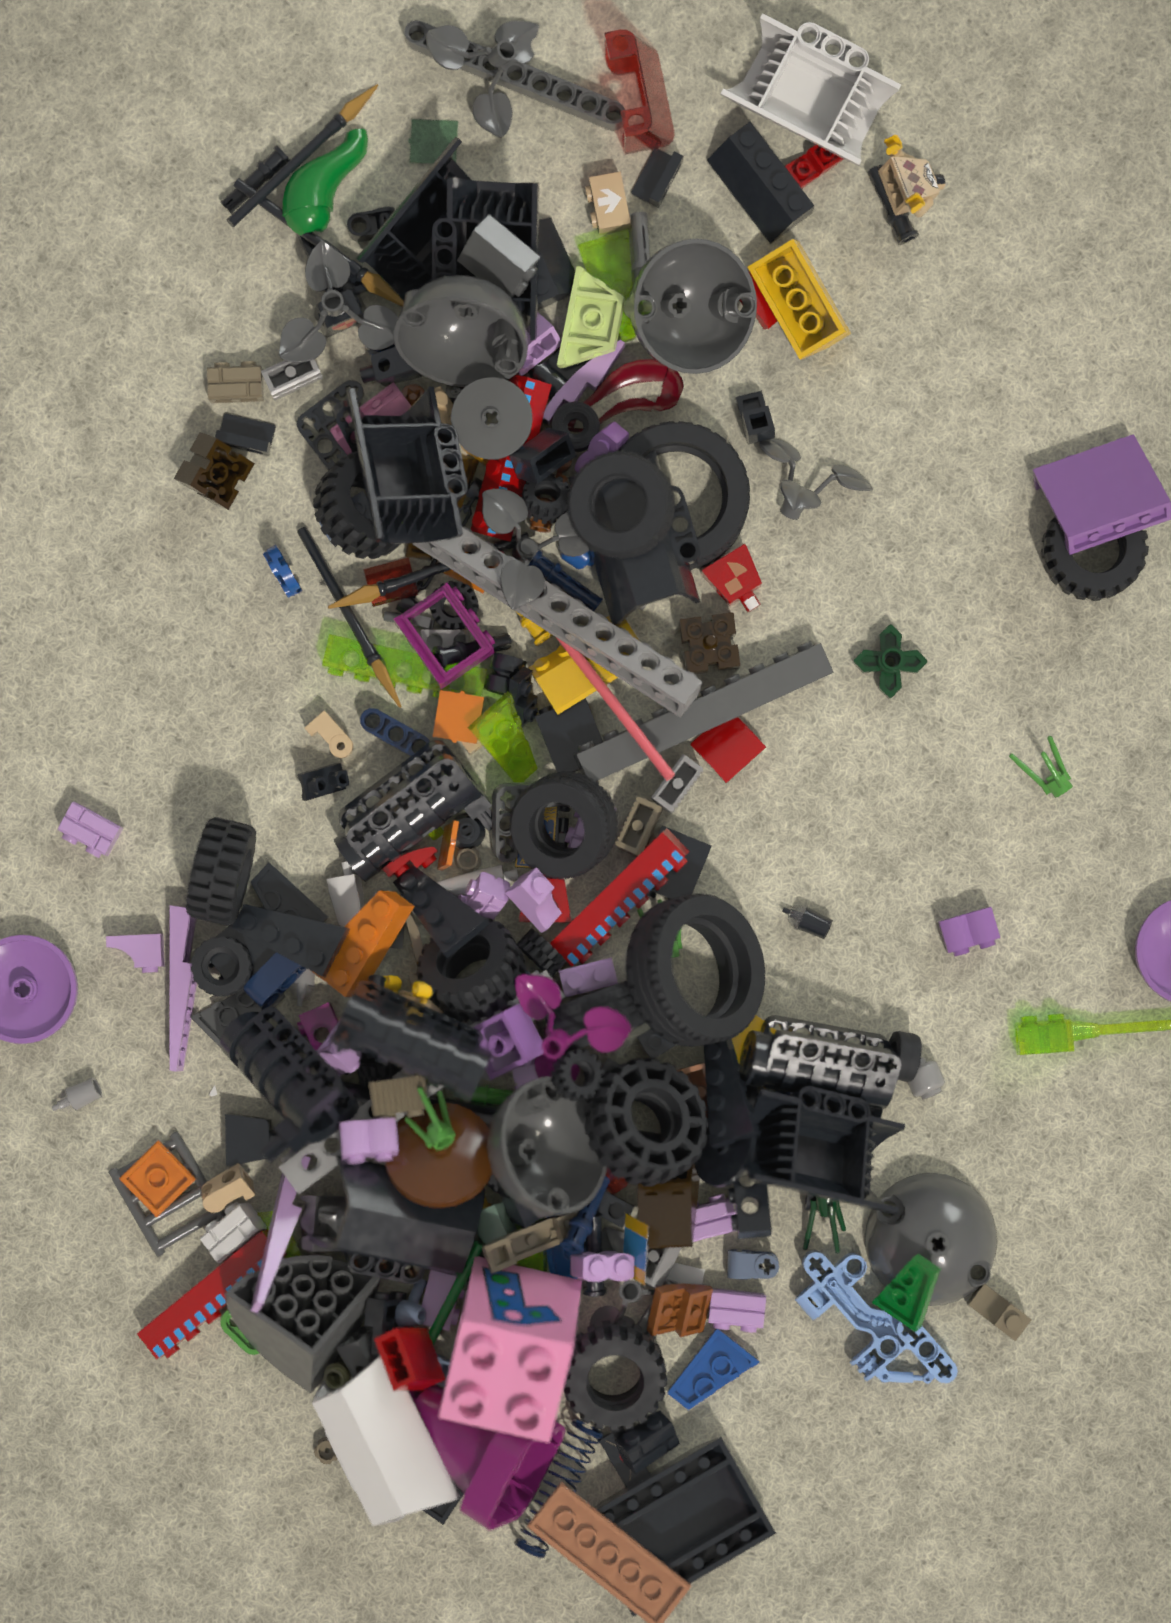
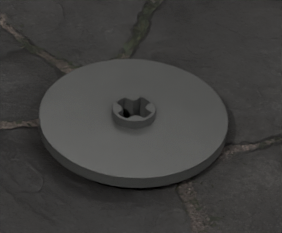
(513, 418)

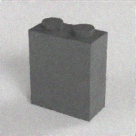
(499, 257)

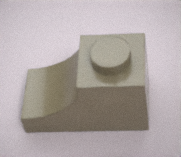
(999, 1311)

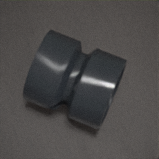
(503, 669)

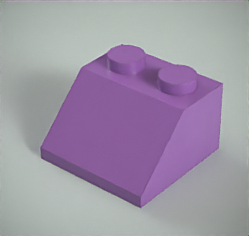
(511, 1040)

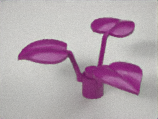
(604, 1025)

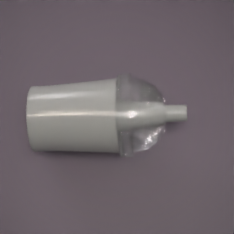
(303, 987)
(78, 1096)

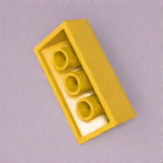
(799, 299)
(564, 681)

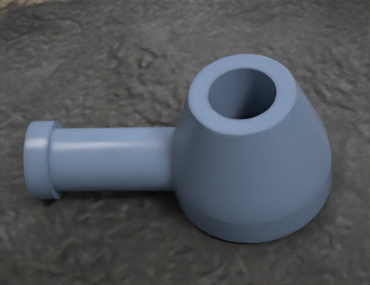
(408, 1311)

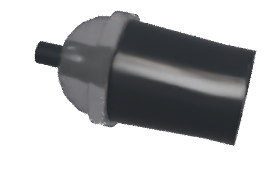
(808, 920)

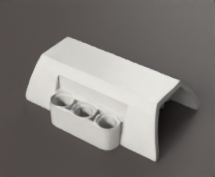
(812, 90)
(383, 1446)

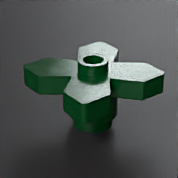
(890, 646)

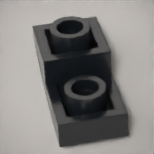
(524, 701)

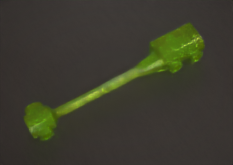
(1059, 1033)

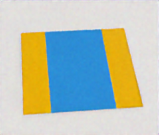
(636, 1245)

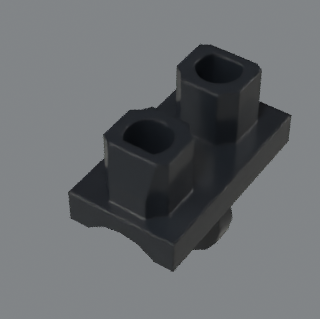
(323, 781)

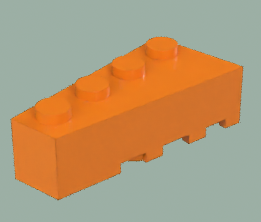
(368, 941)

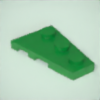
(910, 1292)

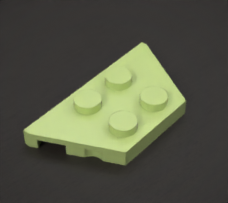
(591, 320)

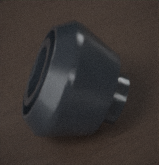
(474, 827)

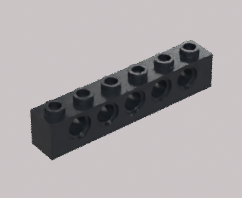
(757, 1223)

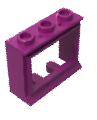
(470, 620)

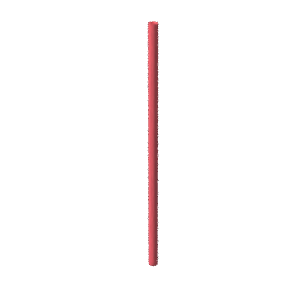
(619, 711)

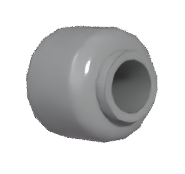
(927, 1080)

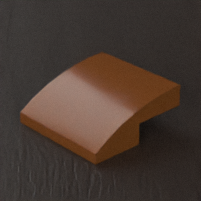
(679, 1309)

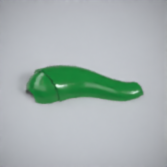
(312, 187)

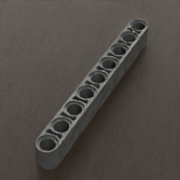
(529, 77)

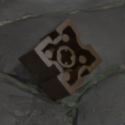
(214, 470)
(710, 643)

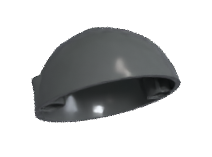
(456, 330)
(697, 332)
(542, 1150)
(934, 1208)

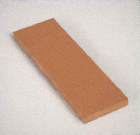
(608, 1555)

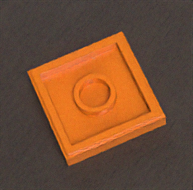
(157, 1178)

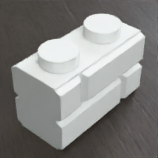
(232, 1231)

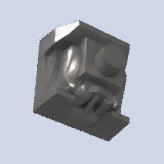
(321, 1217)

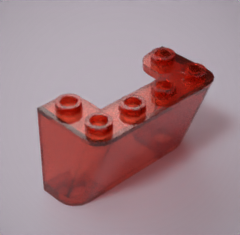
(630, 54)

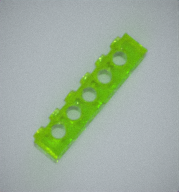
(339, 647)

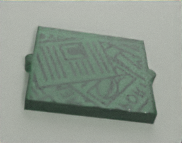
(430, 139)

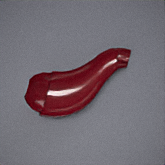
(632, 373)

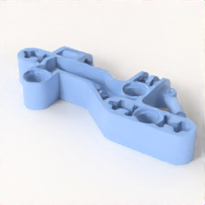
(837, 1289)

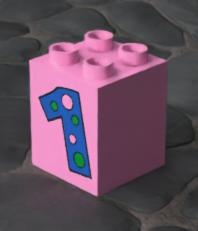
(512, 1350)

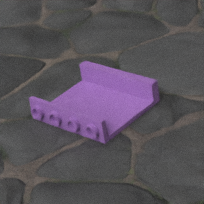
(1103, 493)

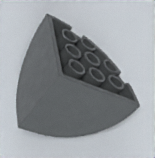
(305, 1314)

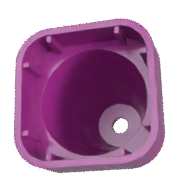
(490, 1467)

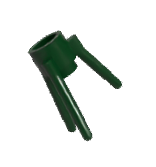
(826, 1208)

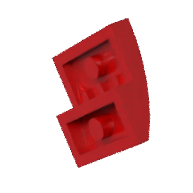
(728, 748)

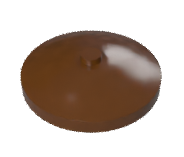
(442, 1175)

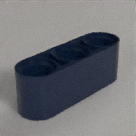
(386, 725)
(273, 980)

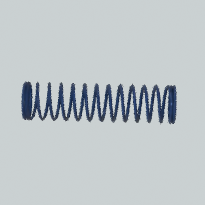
(597, 1434)

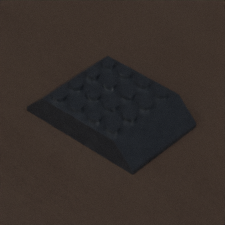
(692, 1511)

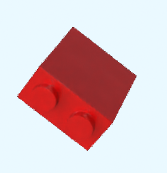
(409, 1359)

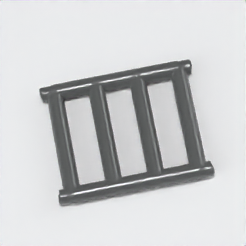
(145, 1222)

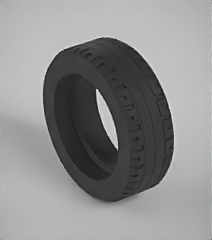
(724, 462)
(652, 976)

